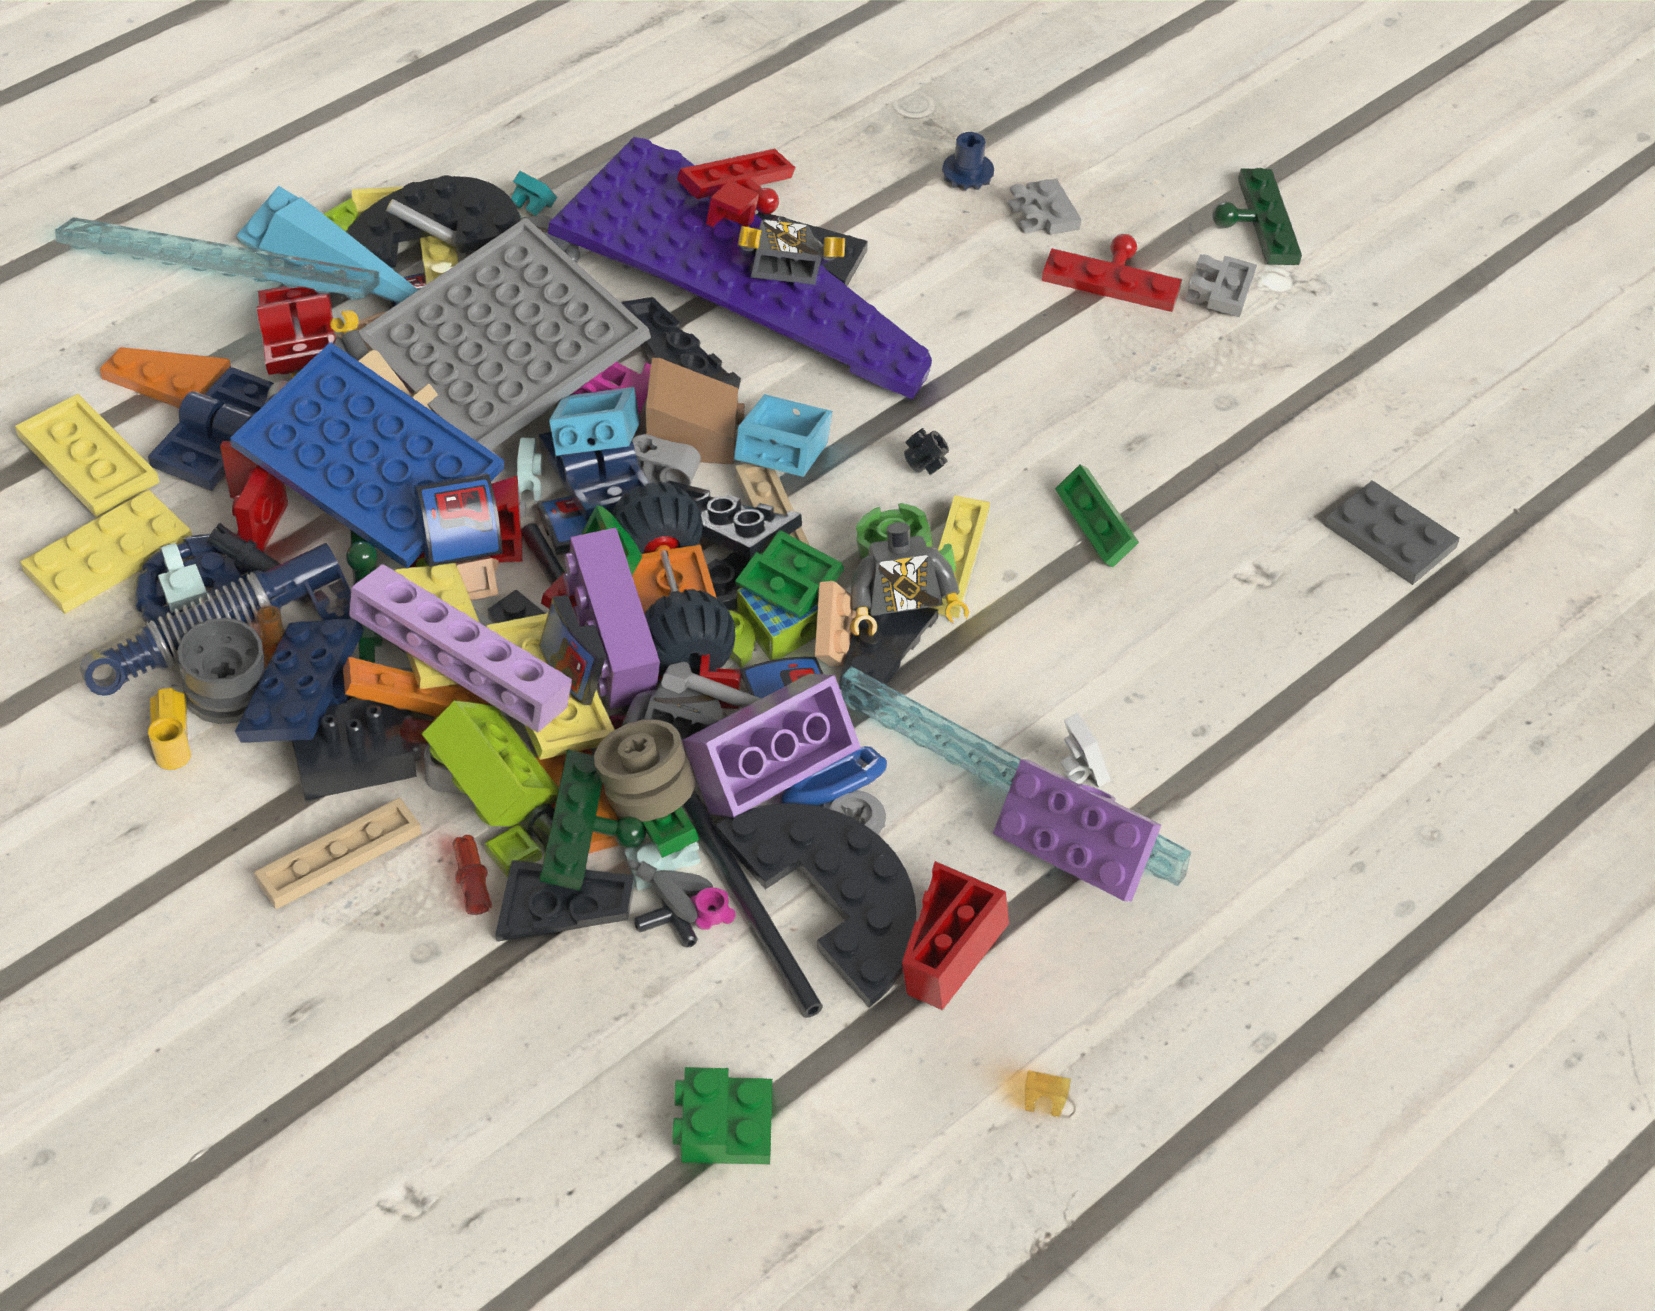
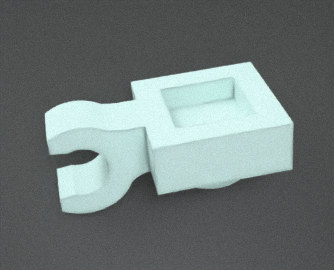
(528, 465)
(180, 583)
(649, 854)

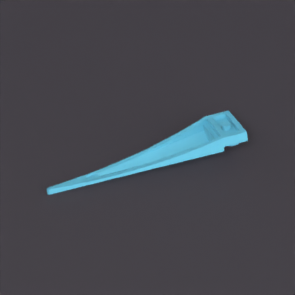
(300, 230)

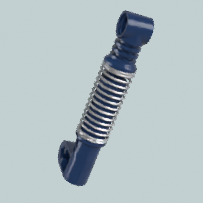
(276, 587)

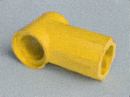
(169, 729)

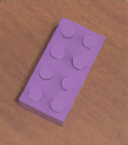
(609, 600)
(771, 744)

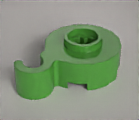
(874, 526)

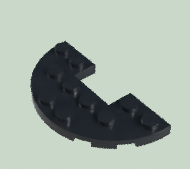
(461, 203)
(850, 870)

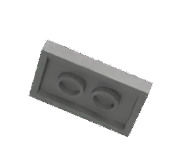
(1392, 532)

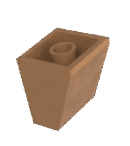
(693, 411)

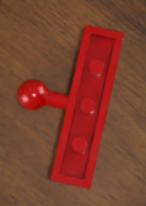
(744, 170)
(1113, 277)

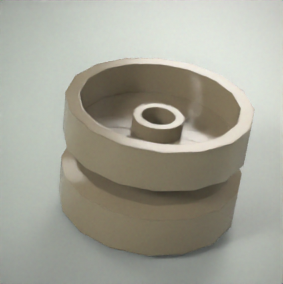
(644, 770)

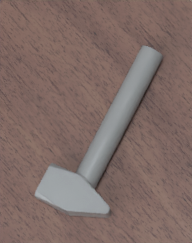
(424, 223)
(679, 678)

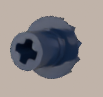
(968, 164)

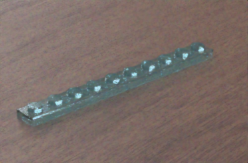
(218, 257)
(971, 752)

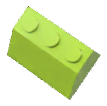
(490, 763)

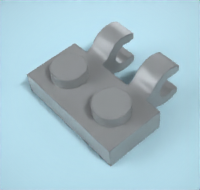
(1045, 207)
(1231, 284)

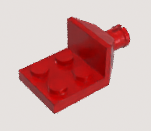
(257, 496)

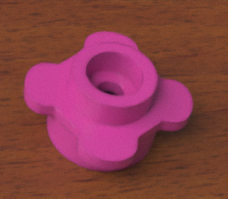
(712, 899)

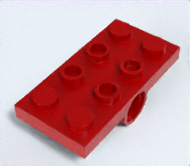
(293, 326)

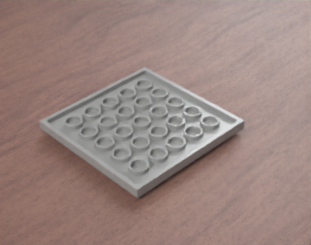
(505, 334)

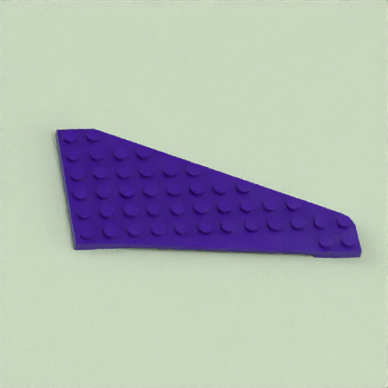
(652, 223)

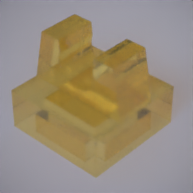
(1049, 1086)

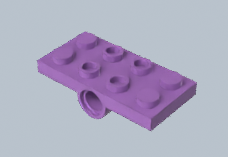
(1077, 829)

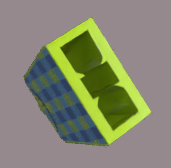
(774, 628)

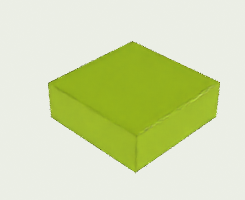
(512, 845)

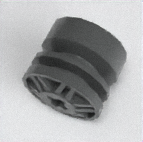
(220, 668)

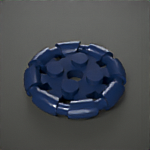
(212, 567)

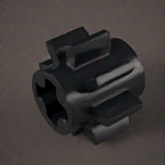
(926, 451)

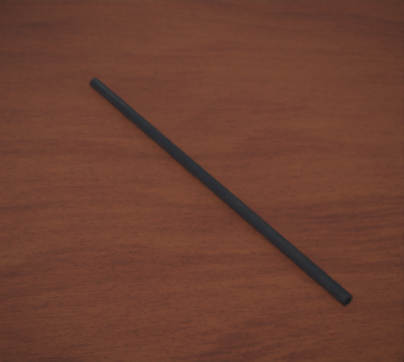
(718, 851)

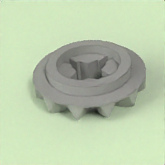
(862, 804)

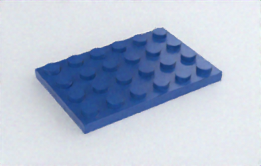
(359, 449)

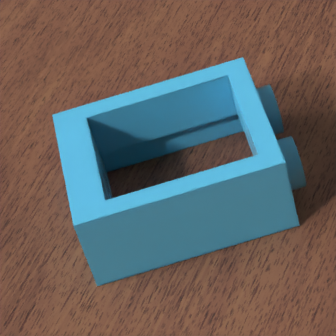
(604, 415)
(796, 436)

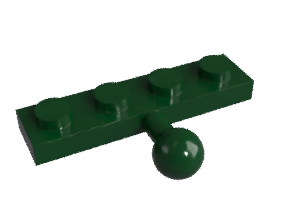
(1267, 214)
(362, 558)
(576, 821)

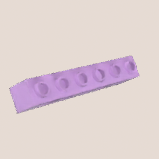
(460, 647)

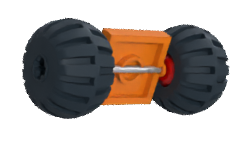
(674, 577)

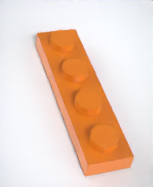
(400, 688)

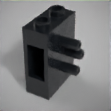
(356, 749)

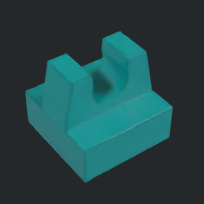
(534, 190)

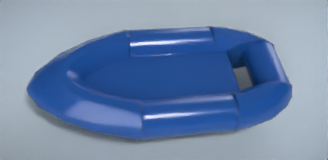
(838, 778)

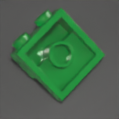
(723, 1117)

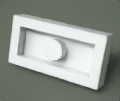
(1085, 751)

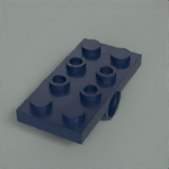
(204, 423)
(595, 476)
(300, 681)

